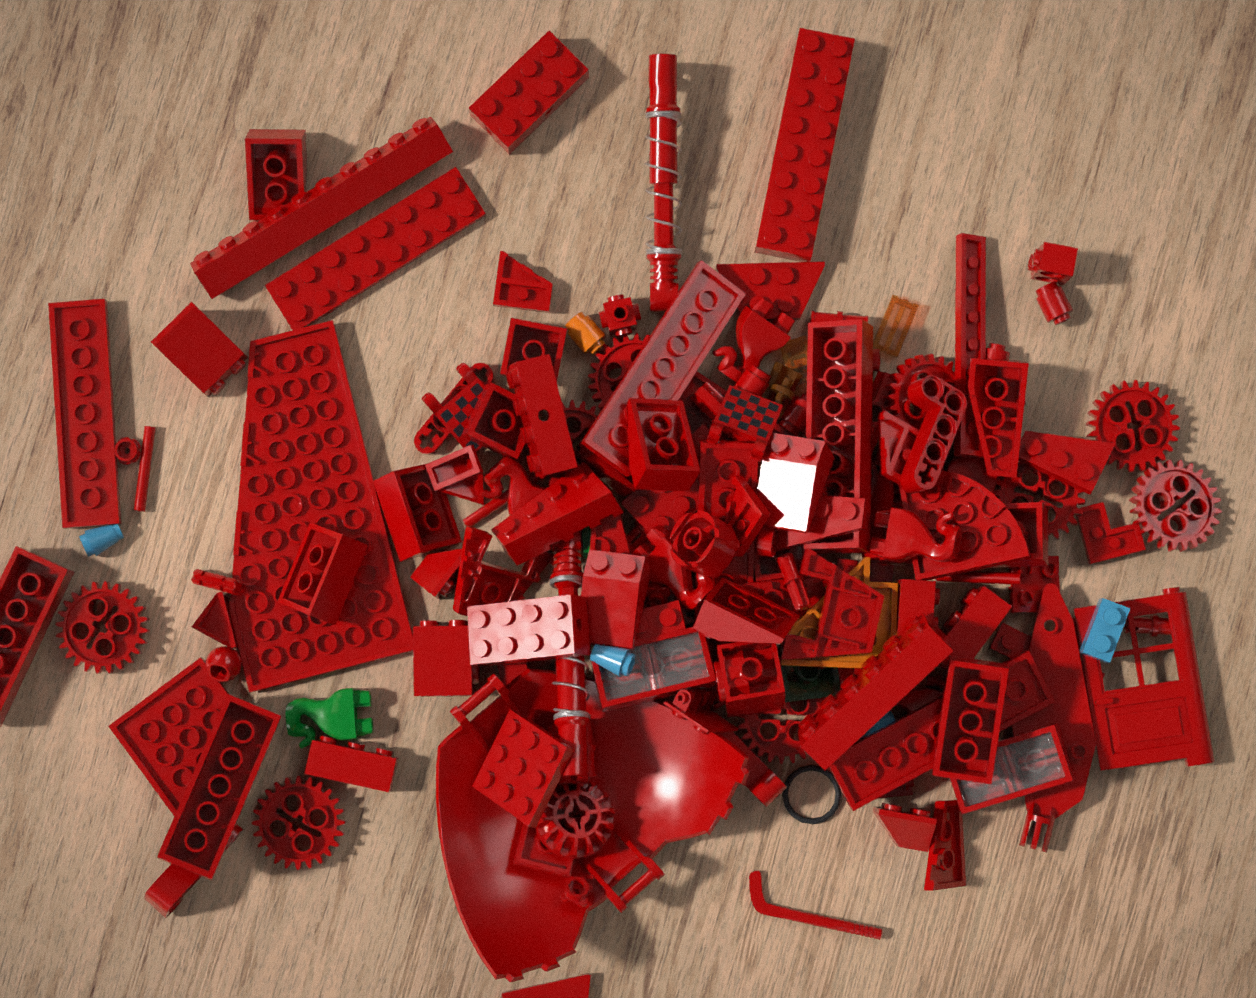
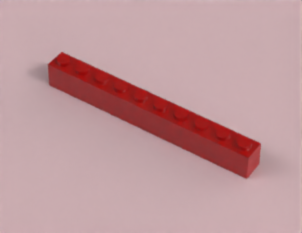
(320, 207)

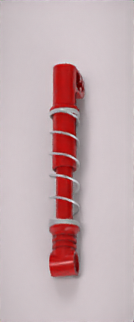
(663, 174)
(570, 671)

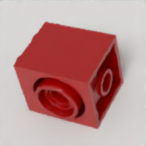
(443, 660)
(749, 677)

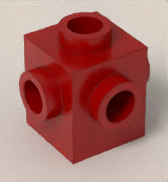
(619, 325)

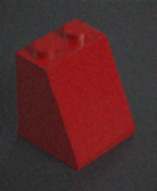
(200, 350)

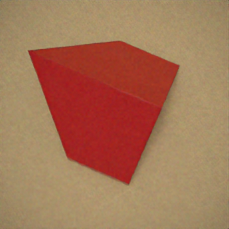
(458, 475)
(216, 621)

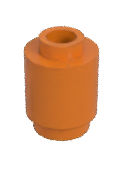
(585, 333)

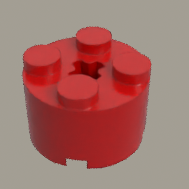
(703, 543)

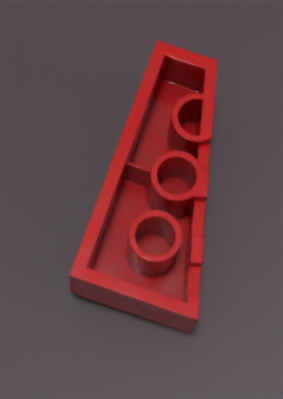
(556, 514)

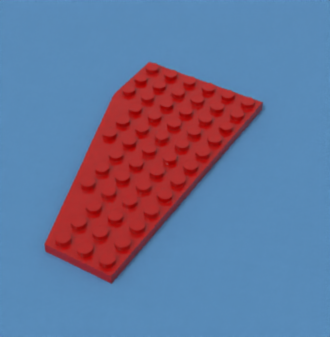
(299, 468)

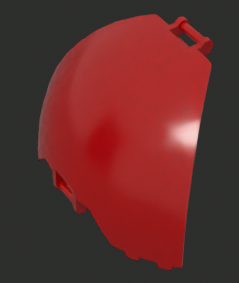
(658, 779)

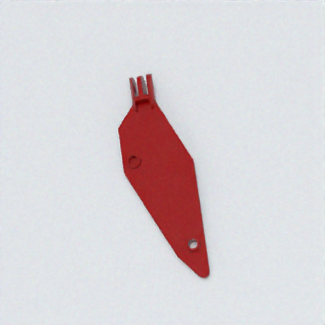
(1061, 668)

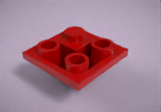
(438, 572)
(907, 830)

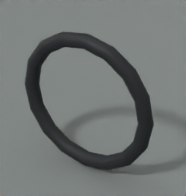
(809, 820)

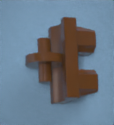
(782, 385)

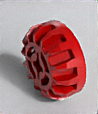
(571, 839)

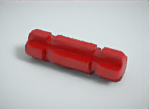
(216, 581)

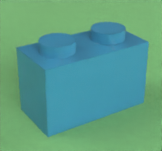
(1104, 630)

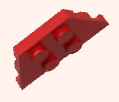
(781, 284)

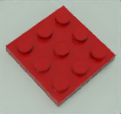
(523, 768)

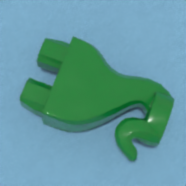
(334, 715)

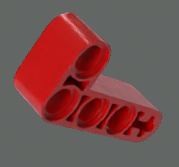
(921, 471)
(761, 779)
(174, 883)

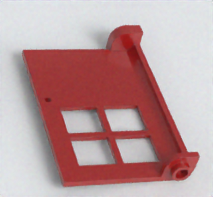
(1152, 719)

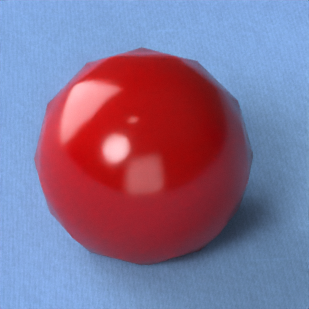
(223, 664)

